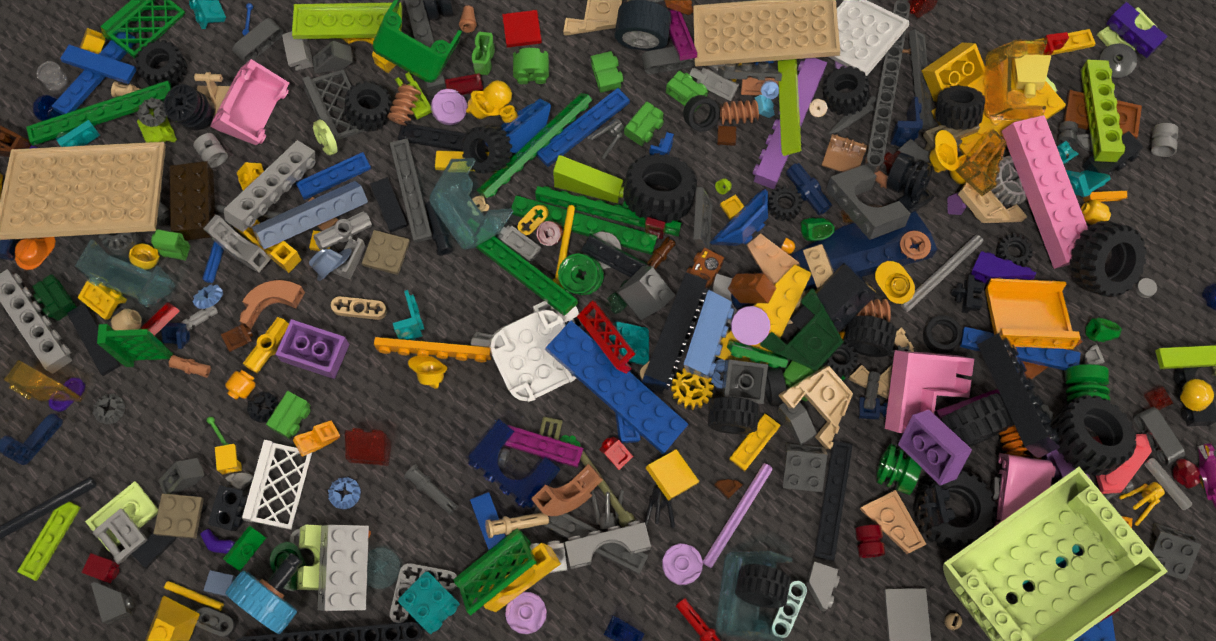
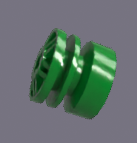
(572, 268)
(1087, 380)
(897, 468)

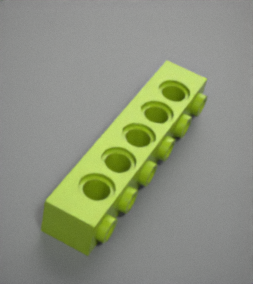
(1102, 111)

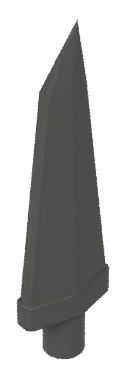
(848, 120)

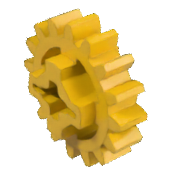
(699, 390)

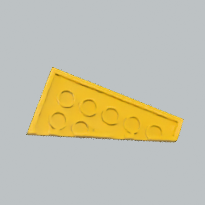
(778, 309)

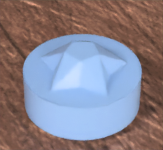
(770, 89)

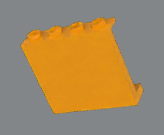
(1030, 313)

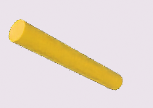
(193, 595)

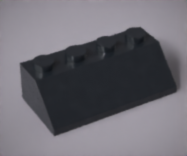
(841, 295)

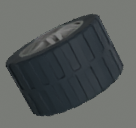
(642, 25)

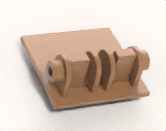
(843, 154)

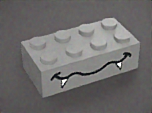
(343, 567)

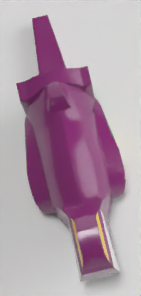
(1208, 471)

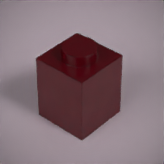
(101, 568)

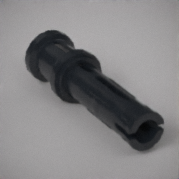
(440, 235)

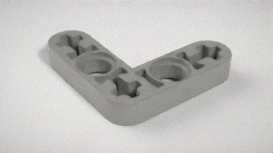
(403, 582)

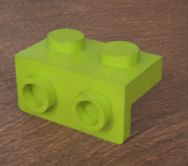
(158, 133)

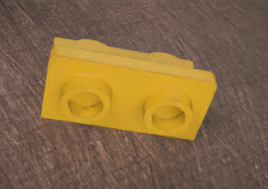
(101, 299)

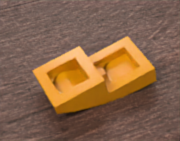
(317, 438)

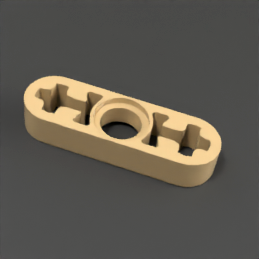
(373, 304)

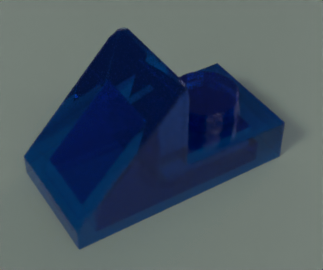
(621, 631)

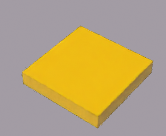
(672, 474)

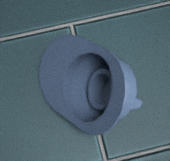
(327, 260)

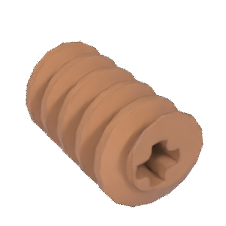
(403, 104)
(739, 112)
(877, 309)

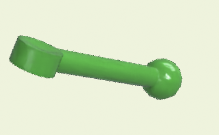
(210, 420)

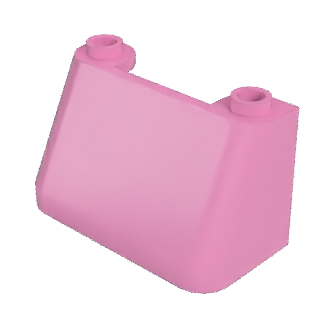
(250, 103)
(1021, 482)

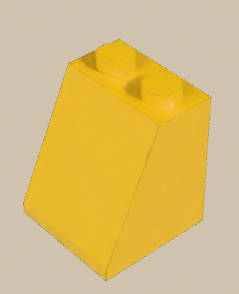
(172, 622)

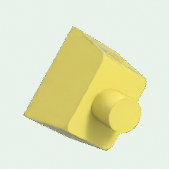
(1030, 73)

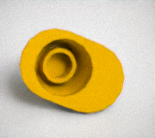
(480, 107)
(944, 154)
(895, 282)
(428, 370)

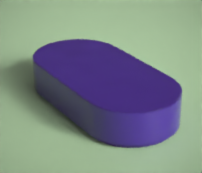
(73, 384)

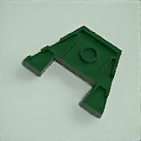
(814, 342)

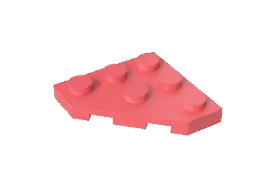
(1118, 479)

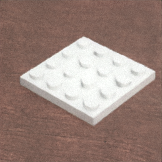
(866, 33)

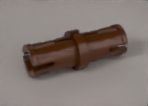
(660, 254)

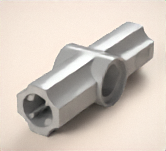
(333, 236)

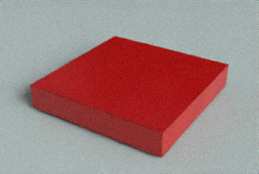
(521, 28)
(160, 318)

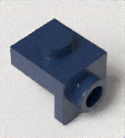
(176, 334)

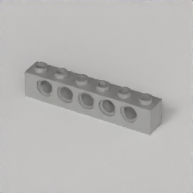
(269, 186)
(59, 355)

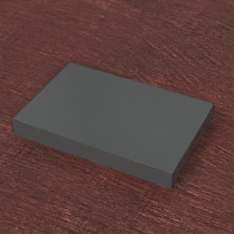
(703, 219)

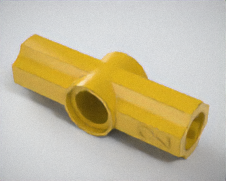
(259, 354)

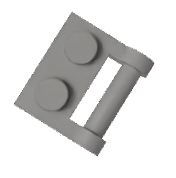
(125, 531)

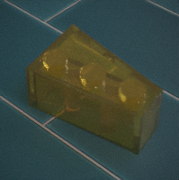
(982, 162)

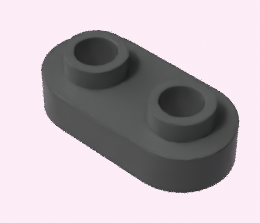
(215, 622)

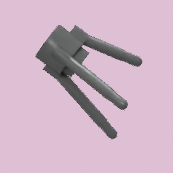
(613, 128)
(606, 519)

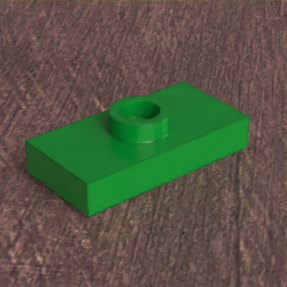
(244, 548)

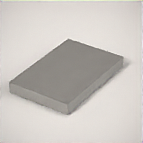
(907, 615)

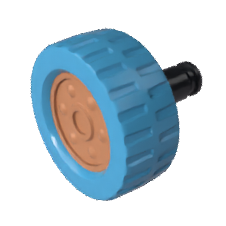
(263, 598)

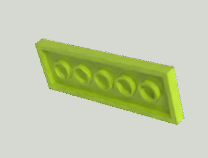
(339, 20)

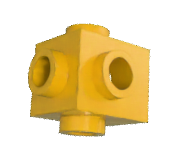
(249, 173)

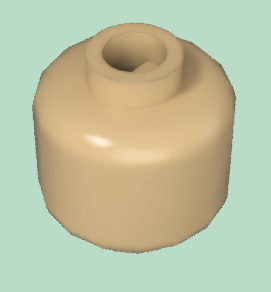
(126, 320)

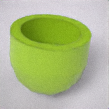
(720, 184)

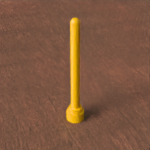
(565, 240)

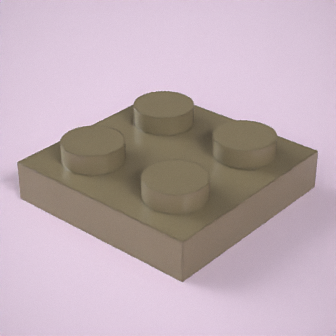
(386, 252)
(178, 516)

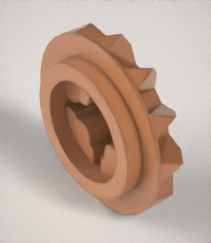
(917, 238)

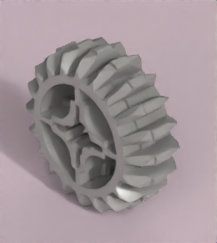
(1009, 191)

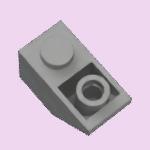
(821, 584)

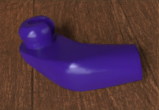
(214, 544)

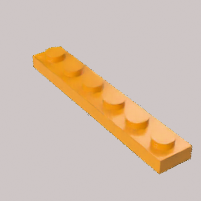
(424, 349)

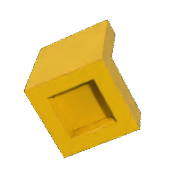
(92, 41)
(227, 459)

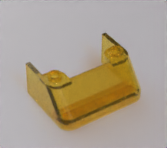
(999, 99)

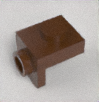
(237, 337)

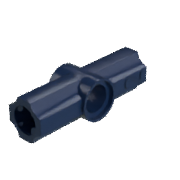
(809, 189)

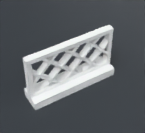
(259, 485)

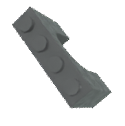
(871, 220)

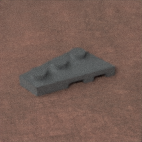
(744, 70)

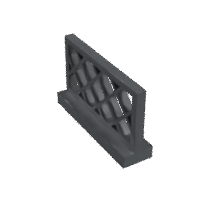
(320, 107)

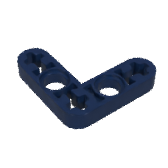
(24, 452)

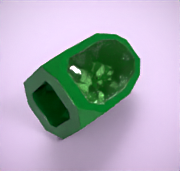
(816, 229)
(1102, 330)

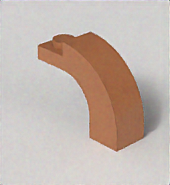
(267, 294)
(570, 496)

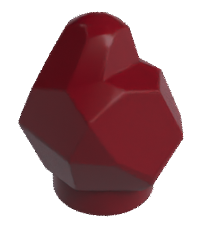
(1186, 473)

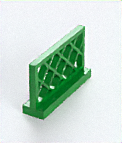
(130, 13)
(128, 344)
(485, 569)

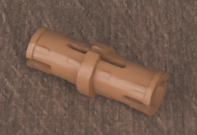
(189, 366)

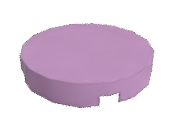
(448, 107)
(750, 325)
(677, 569)
(531, 615)

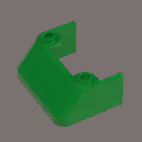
(409, 53)

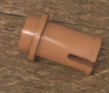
(881, 179)

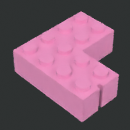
(918, 381)

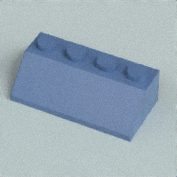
(708, 335)

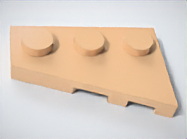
(770, 258)
(895, 521)

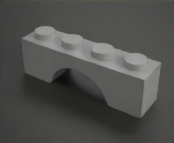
(633, 538)

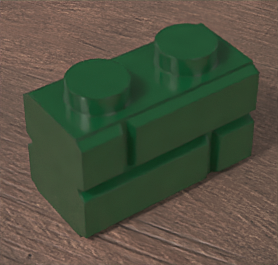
(54, 297)

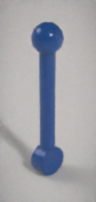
(249, 6)

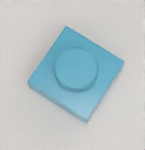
(765, 106)

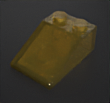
(34, 384)

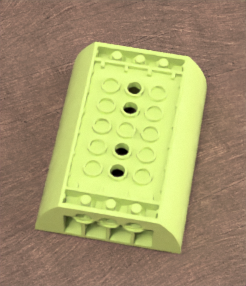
(1026, 548)

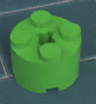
(530, 66)

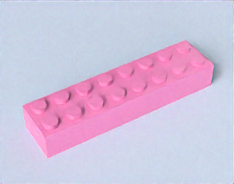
(1046, 187)

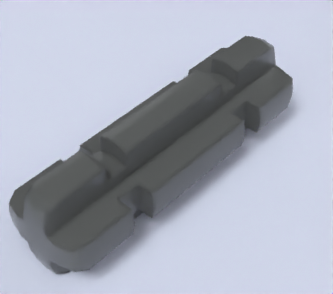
(872, 390)

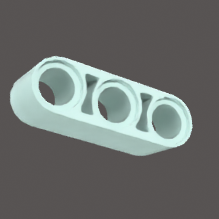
(794, 602)

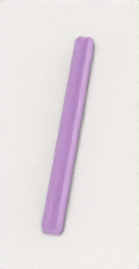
(737, 515)

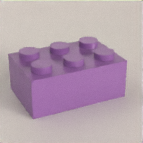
(312, 349)
(934, 447)

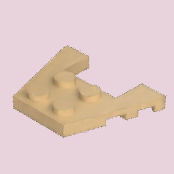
(598, 16)
(988, 207)
(861, 375)
(827, 395)

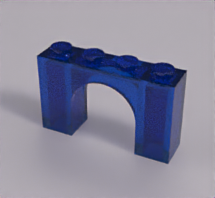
(485, 457)

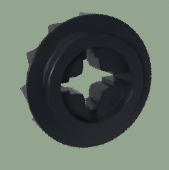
(264, 415)

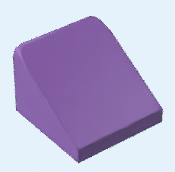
(955, 204)

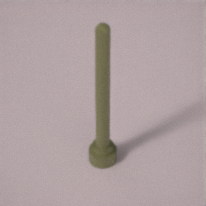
(624, 516)

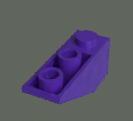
(990, 266)

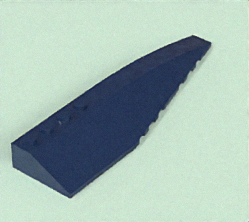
(858, 252)

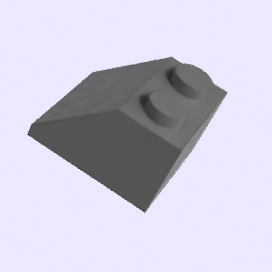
(645, 292)
(744, 380)

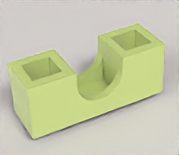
(309, 575)

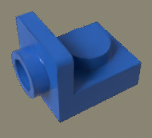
(664, 145)

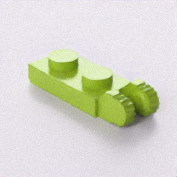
(422, 106)

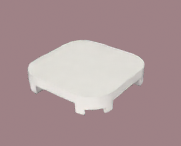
(523, 358)

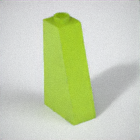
(586, 180)

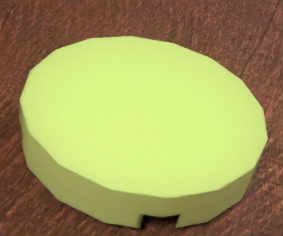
(325, 137)

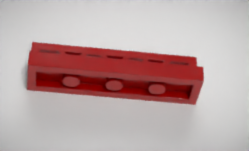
(602, 337)

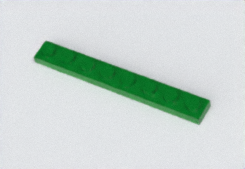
(95, 113)
(531, 148)
(598, 208)
(588, 225)
(528, 275)

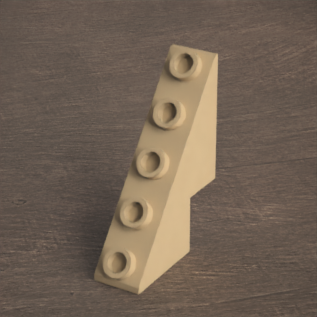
(819, 264)

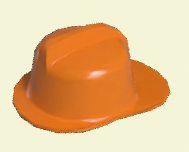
(33, 251)

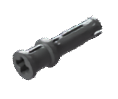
(424, 484)

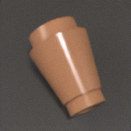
(468, 20)

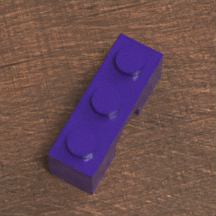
(1142, 40)

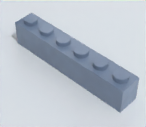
(309, 214)

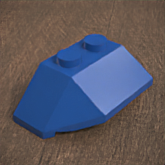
(527, 124)
(745, 223)

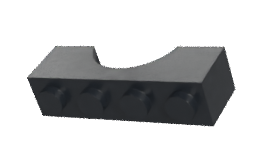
(1193, 418)

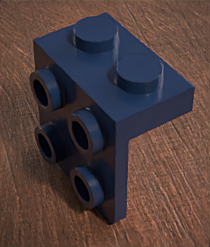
(908, 129)

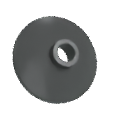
(1126, 65)

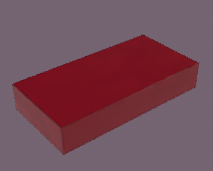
(465, 84)
(655, 227)

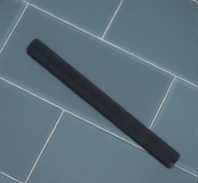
(47, 506)

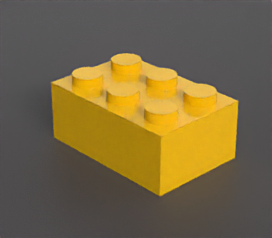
(957, 67)

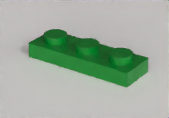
(756, 354)

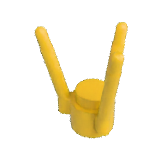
(1150, 493)

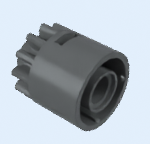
(120, 243)

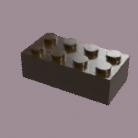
(191, 199)

